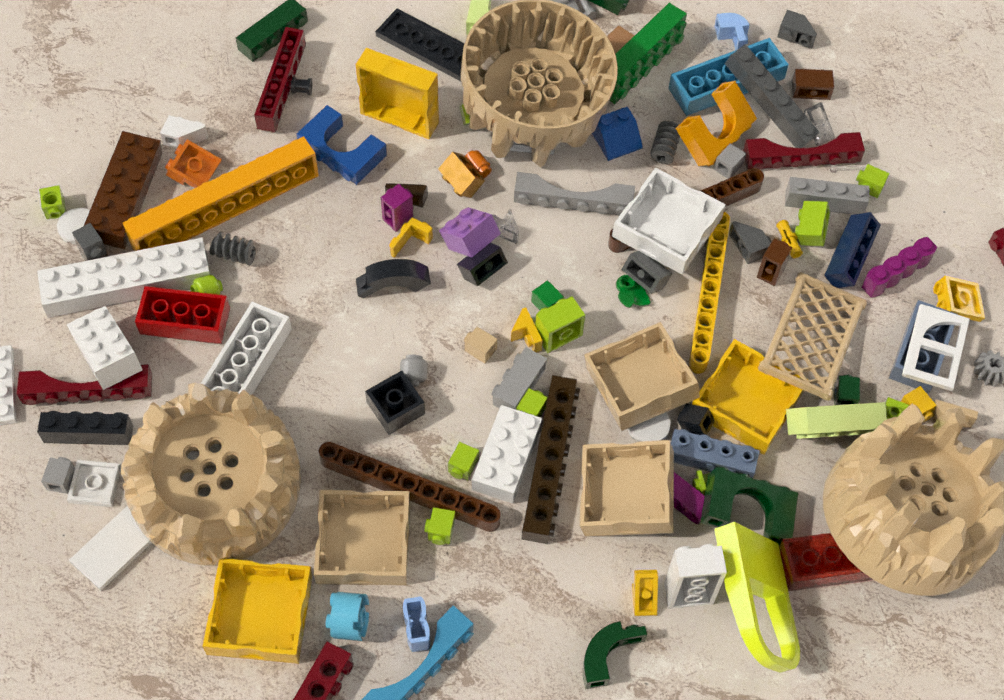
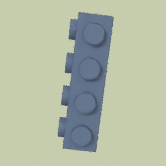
(708, 453)

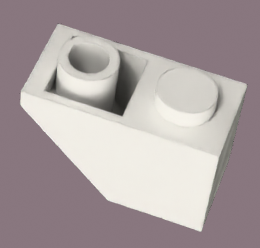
(178, 130)

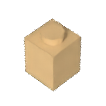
(480, 344)

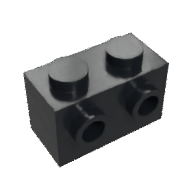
(483, 264)

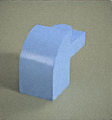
(732, 27)

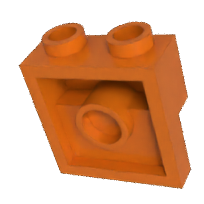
(192, 165)

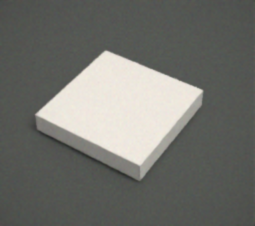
(94, 483)

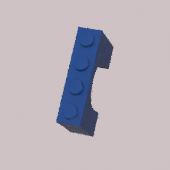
(352, 164)

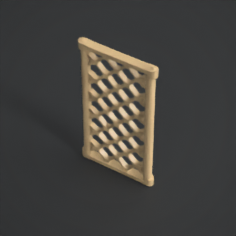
(837, 353)

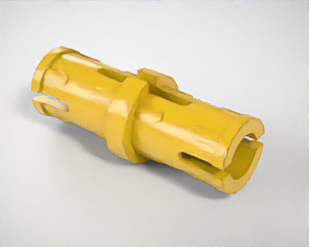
(790, 238)

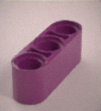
(688, 499)

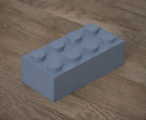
(927, 360)

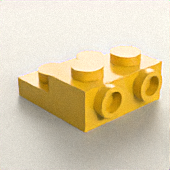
(960, 297)

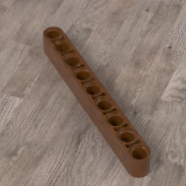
(731, 191)
(402, 478)

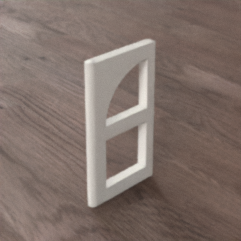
(927, 318)

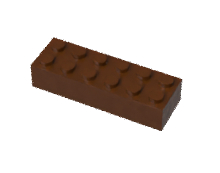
(124, 187)

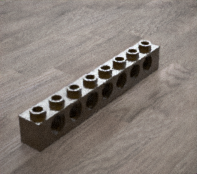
(541, 530)

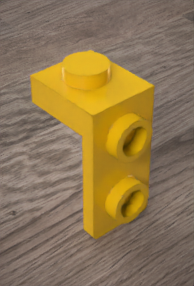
(414, 228)

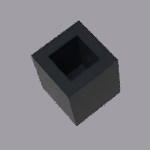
(696, 419)

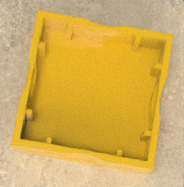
(398, 93)
(746, 400)
(258, 611)

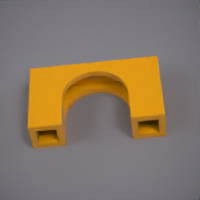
(736, 117)

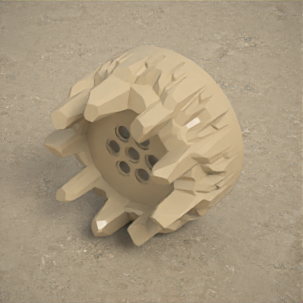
(542, 47)
(916, 503)
(228, 521)

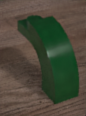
(607, 639)

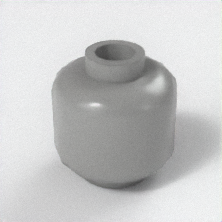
(415, 369)

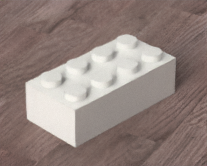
(104, 347)
(506, 454)
(695, 576)

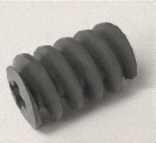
(665, 142)
(233, 249)

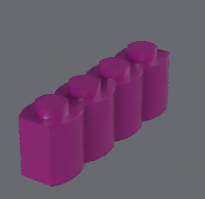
(899, 267)

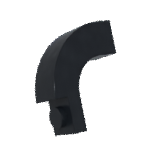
(393, 273)

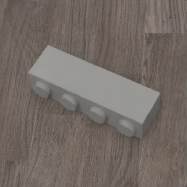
(840, 196)

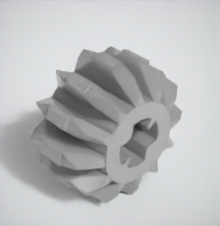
(990, 368)

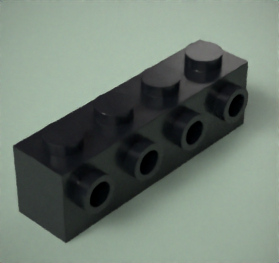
(85, 428)

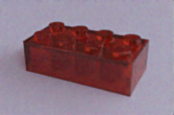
(817, 563)

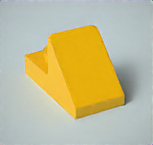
(526, 329)
(645, 592)

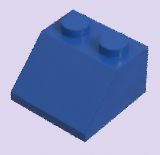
(618, 134)

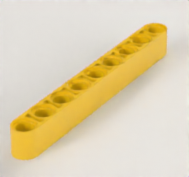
(709, 298)

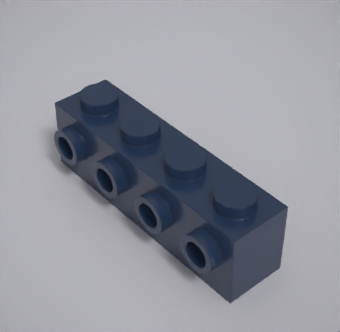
(852, 250)

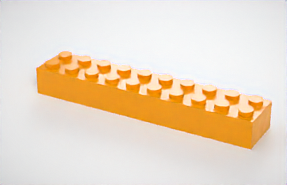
(224, 197)

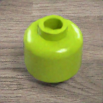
(207, 284)

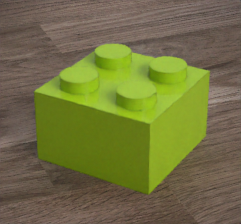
(560, 323)

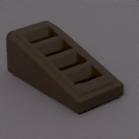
(418, 191)

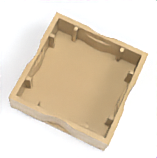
(641, 376)
(627, 488)
(362, 538)

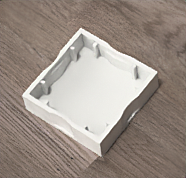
(668, 221)

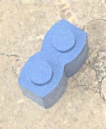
(416, 624)

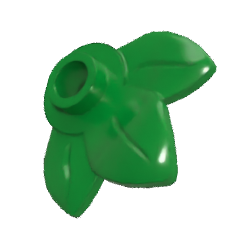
(631, 292)

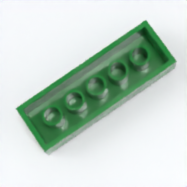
(648, 49)

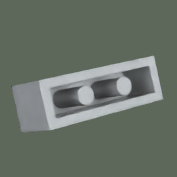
(524, 374)

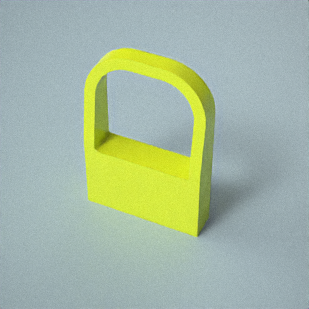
(757, 569)

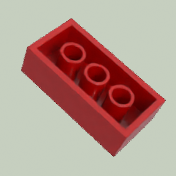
(182, 315)

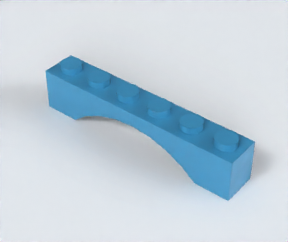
(451, 631)

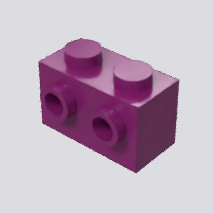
(397, 207)

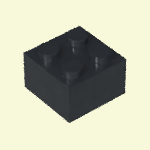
(395, 402)

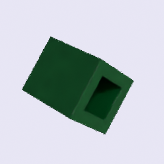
(847, 390)

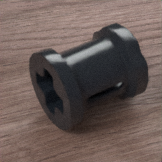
(301, 85)

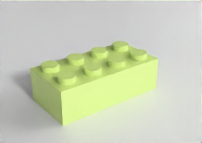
(835, 420)

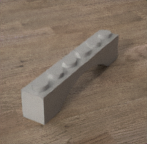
(534, 190)

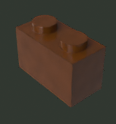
(812, 84)
(774, 261)

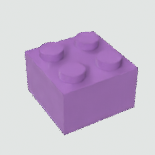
(470, 231)

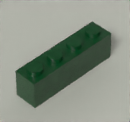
(269, 30)

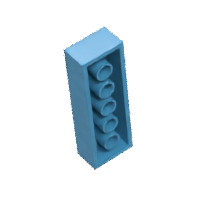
(695, 84)

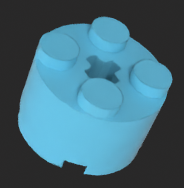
(348, 616)

